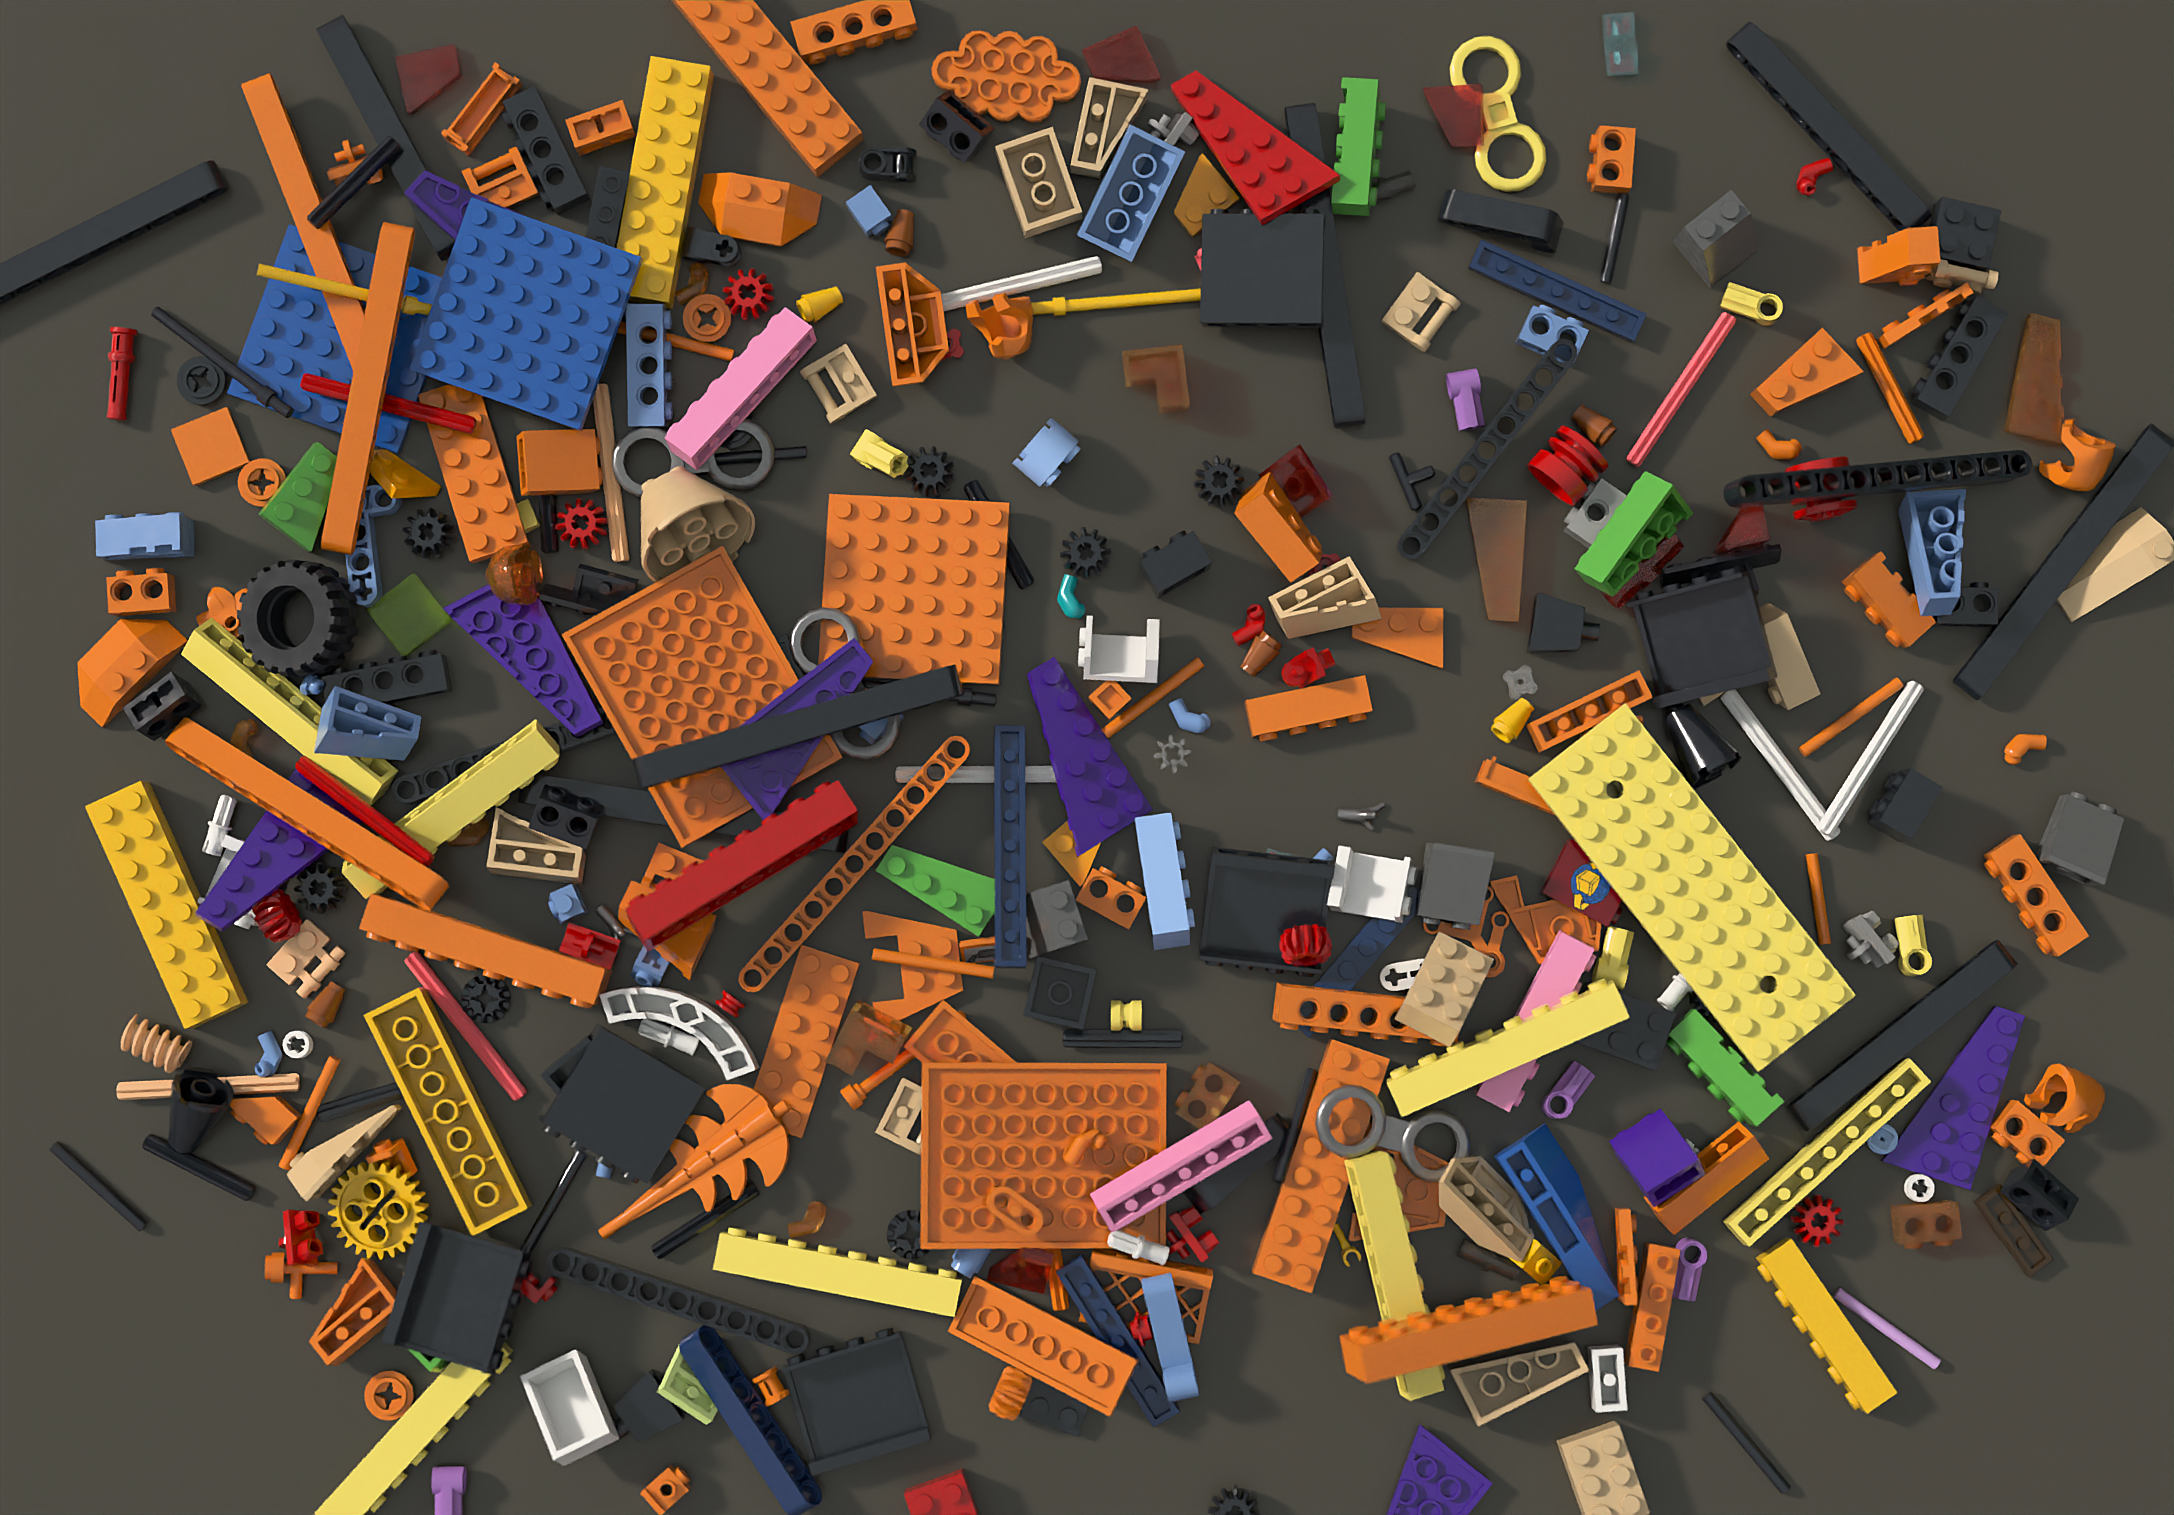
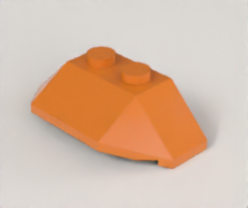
(758, 207)
(911, 323)
(124, 664)

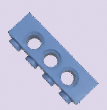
(637, 319)

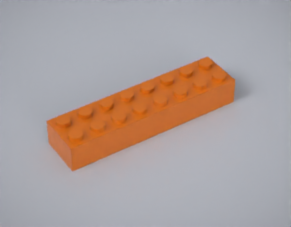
(775, 79)
(483, 948)
(1316, 1177)
(1467, 1329)

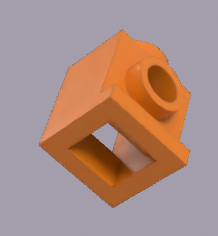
(653, 1492)

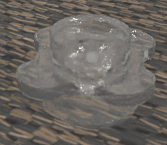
(1523, 674)

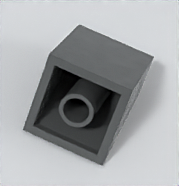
(1718, 239)
(2080, 840)
(1453, 884)
(1052, 920)

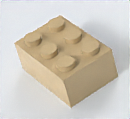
(1038, 182)
(1444, 989)
(1602, 1472)

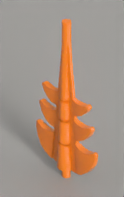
(749, 1131)

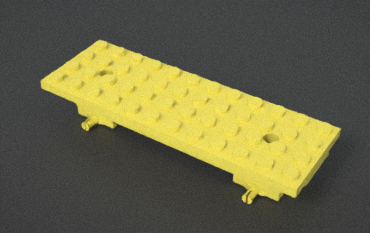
(1691, 887)

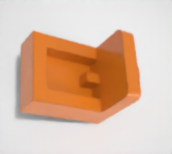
(395, 1152)

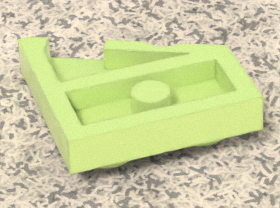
(686, 1391)

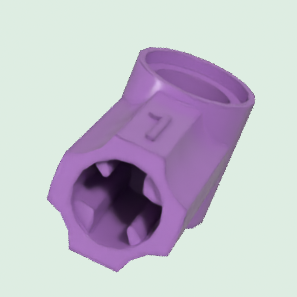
(1464, 390)
(1568, 1088)
(1688, 1271)
(449, 1486)

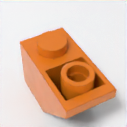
(267, 1115)

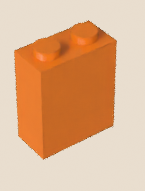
(558, 462)

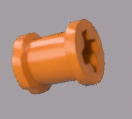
(771, 1386)

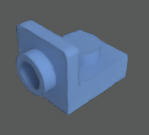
(649, 968)

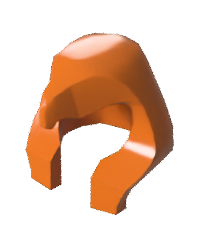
(1004, 325)
(2090, 455)
(2083, 1100)

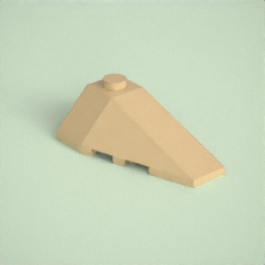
(2123, 558)
(322, 1165)

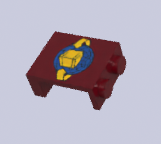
(1582, 886)

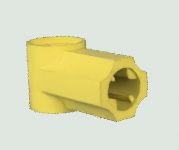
(1748, 302)
(876, 453)
(1912, 941)
(1614, 957)

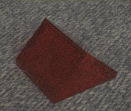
(1300, 481)
(1745, 531)

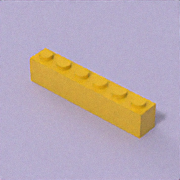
(1826, 1326)

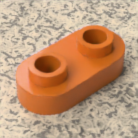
(1014, 1210)

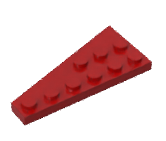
(1256, 156)

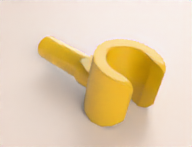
(1345, 1245)

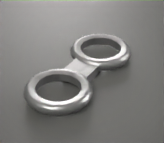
(709, 466)
(806, 666)
(1389, 1131)

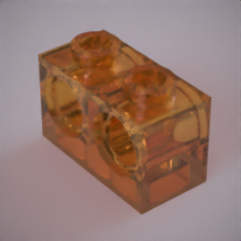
(1213, 1101)
(1926, 1216)

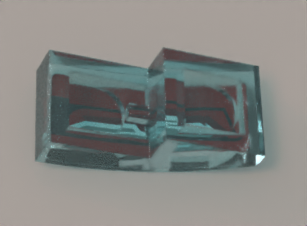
(1620, 44)

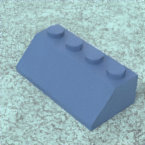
(1130, 193)

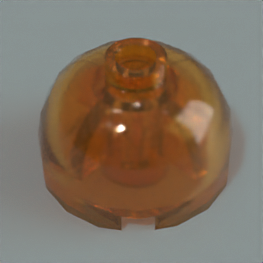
(515, 574)

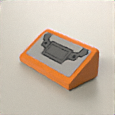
(977, 950)

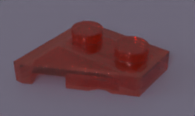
(1121, 58)
(426, 74)
(1459, 112)
(1023, 1269)

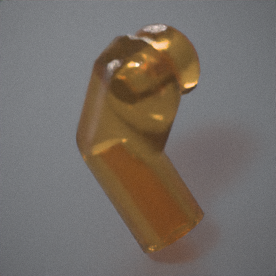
(696, 286)
(241, 735)
(472, 834)
(811, 1223)

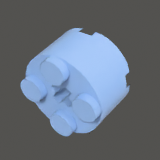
(1046, 453)

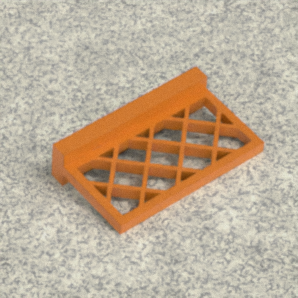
(1183, 1275)

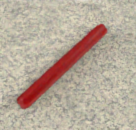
(393, 404)
(364, 811)

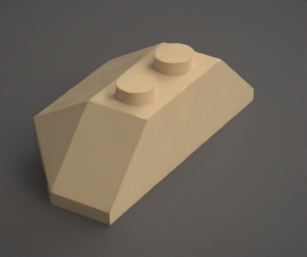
(1485, 1207)

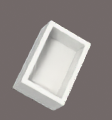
(569, 1407)

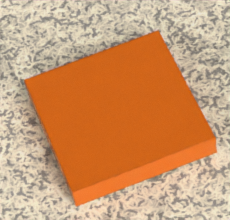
(210, 446)

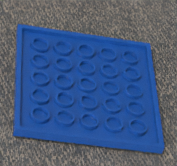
(526, 313)
(298, 336)

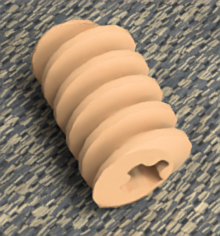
(154, 1045)

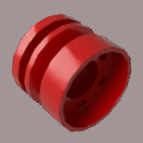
(1572, 459)
(1822, 509)

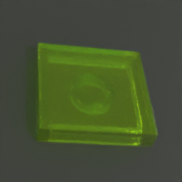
(409, 615)

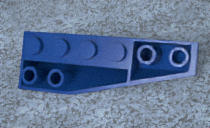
(1560, 1208)

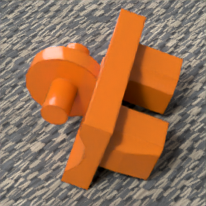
(341, 171)

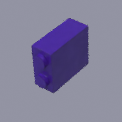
(1657, 1157)

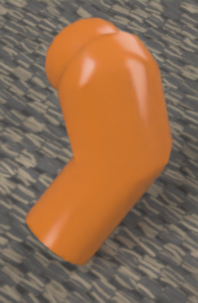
(1779, 449)
(2021, 744)
(1082, 1143)

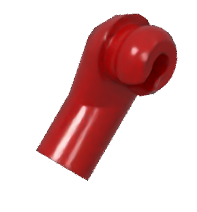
(1809, 175)
(1253, 626)

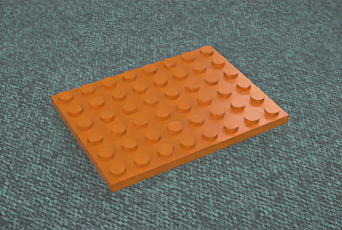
(683, 667)
(1013, 1130)

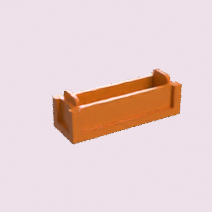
(482, 110)
(1510, 783)

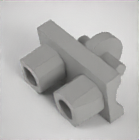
(1179, 127)
(1867, 943)

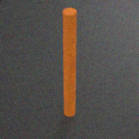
(686, 343)
(1153, 697)
(1851, 717)
(933, 963)
(309, 1112)

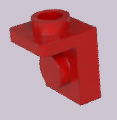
(535, 1292)

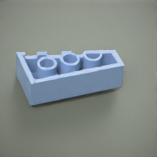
(1163, 880)

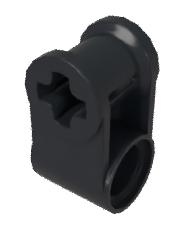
(890, 164)
(705, 247)

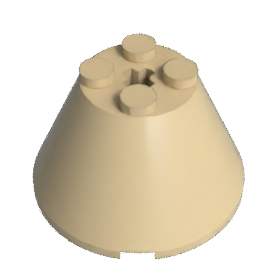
(688, 519)

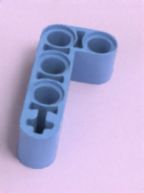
(368, 547)
(1170, 1337)

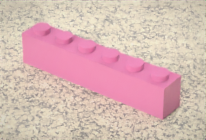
(740, 388)
(1554, 979)
(1180, 1166)

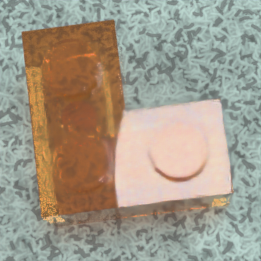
(1161, 367)
(867, 1031)

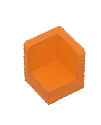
(1109, 698)

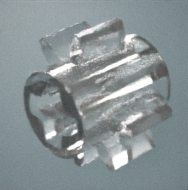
(1173, 763)

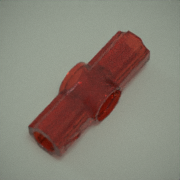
(1648, 571)

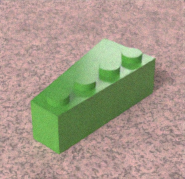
(1358, 146)
(1633, 533)
(947, 888)
(1722, 1069)

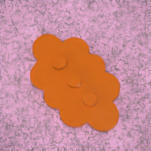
(1007, 75)

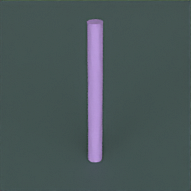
(1886, 1328)

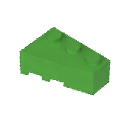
(303, 497)

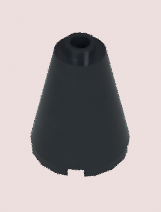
(1698, 746)
(196, 1107)

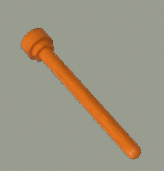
(857, 1093)

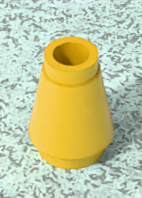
(818, 303)
(1511, 722)

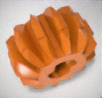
(1010, 1393)

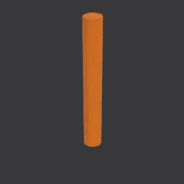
(1818, 898)

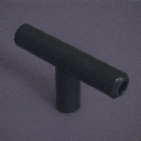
(1408, 480)

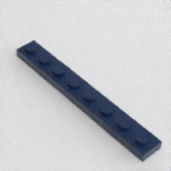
(1009, 847)

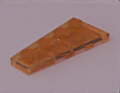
(2035, 396)
(1499, 545)

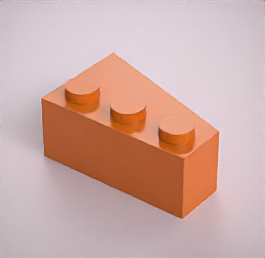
(1903, 259)
(1808, 372)
(1278, 527)
(1887, 601)
(684, 948)
(356, 1315)

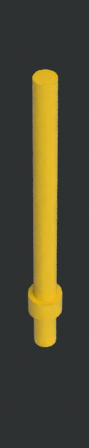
(409, 305)
(1060, 306)

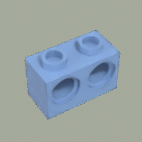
(1555, 327)

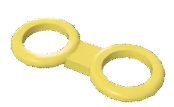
(1500, 115)

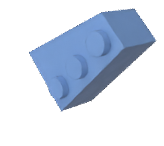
(145, 536)
(365, 727)

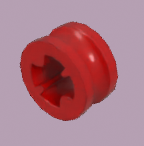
(730, 1004)

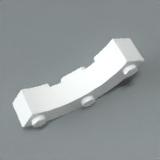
(690, 1015)

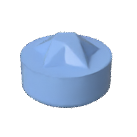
(1883, 1140)

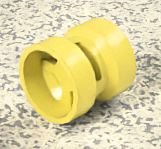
(1126, 1015)

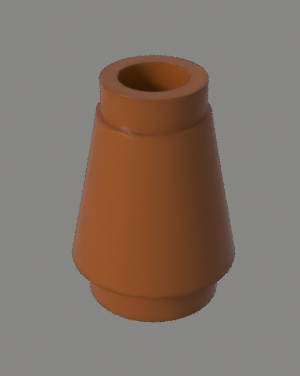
(901, 234)
(1594, 425)
(1261, 653)
(325, 1005)

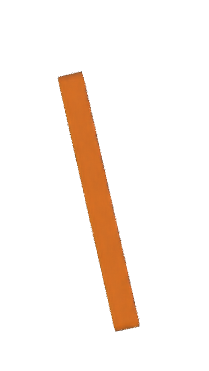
(302, 199)
(368, 388)
(307, 814)
(841, 871)

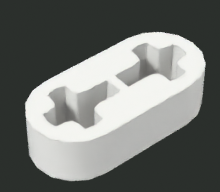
(1400, 967)

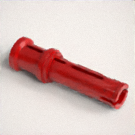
(121, 358)

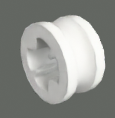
(296, 1053)
(1926, 1181)

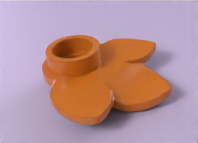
(223, 609)

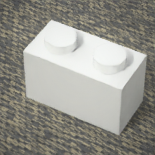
(1607, 1378)

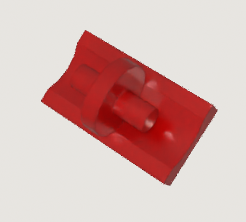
(1307, 667)
(590, 945)
(300, 1237)
(1201, 1245)

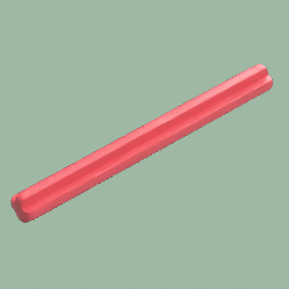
(1681, 389)
(465, 1026)

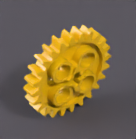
(357, 1190)

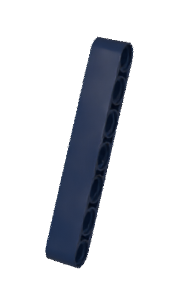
(750, 1421)

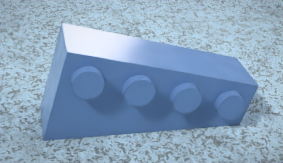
(1934, 545)

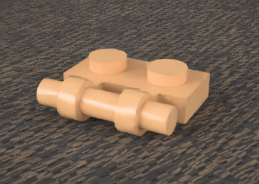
(299, 952)

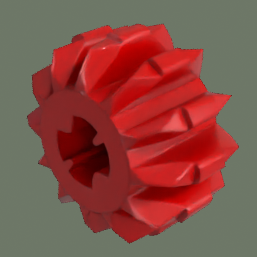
(748, 283)
(578, 534)
(277, 916)
(1305, 945)
(1822, 1209)

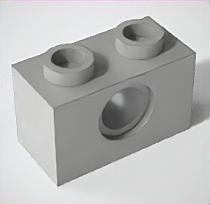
(1604, 497)

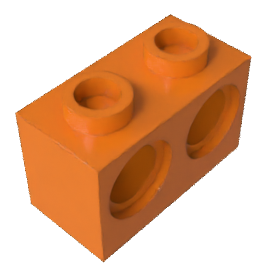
(600, 127)
(1620, 160)
(141, 599)
(1107, 905)
(2028, 1129)

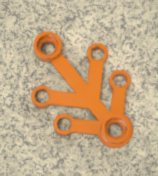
(1474, 936)

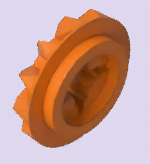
(692, 320)
(251, 473)
(378, 1405)

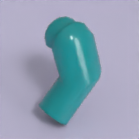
(1067, 599)

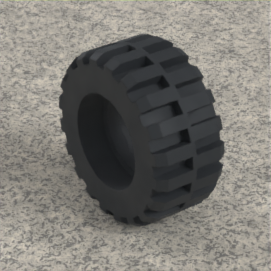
(264, 610)

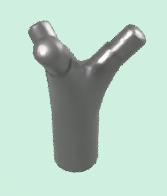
(1361, 815)
(614, 925)

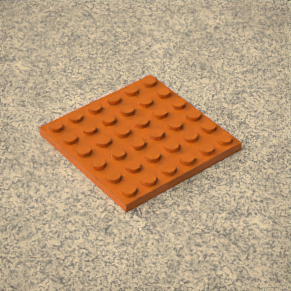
(918, 583)

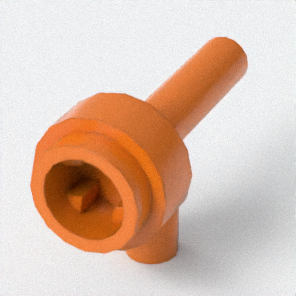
(277, 1266)

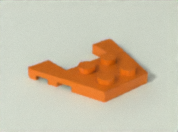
(1542, 921)
(920, 985)
(1419, 1196)

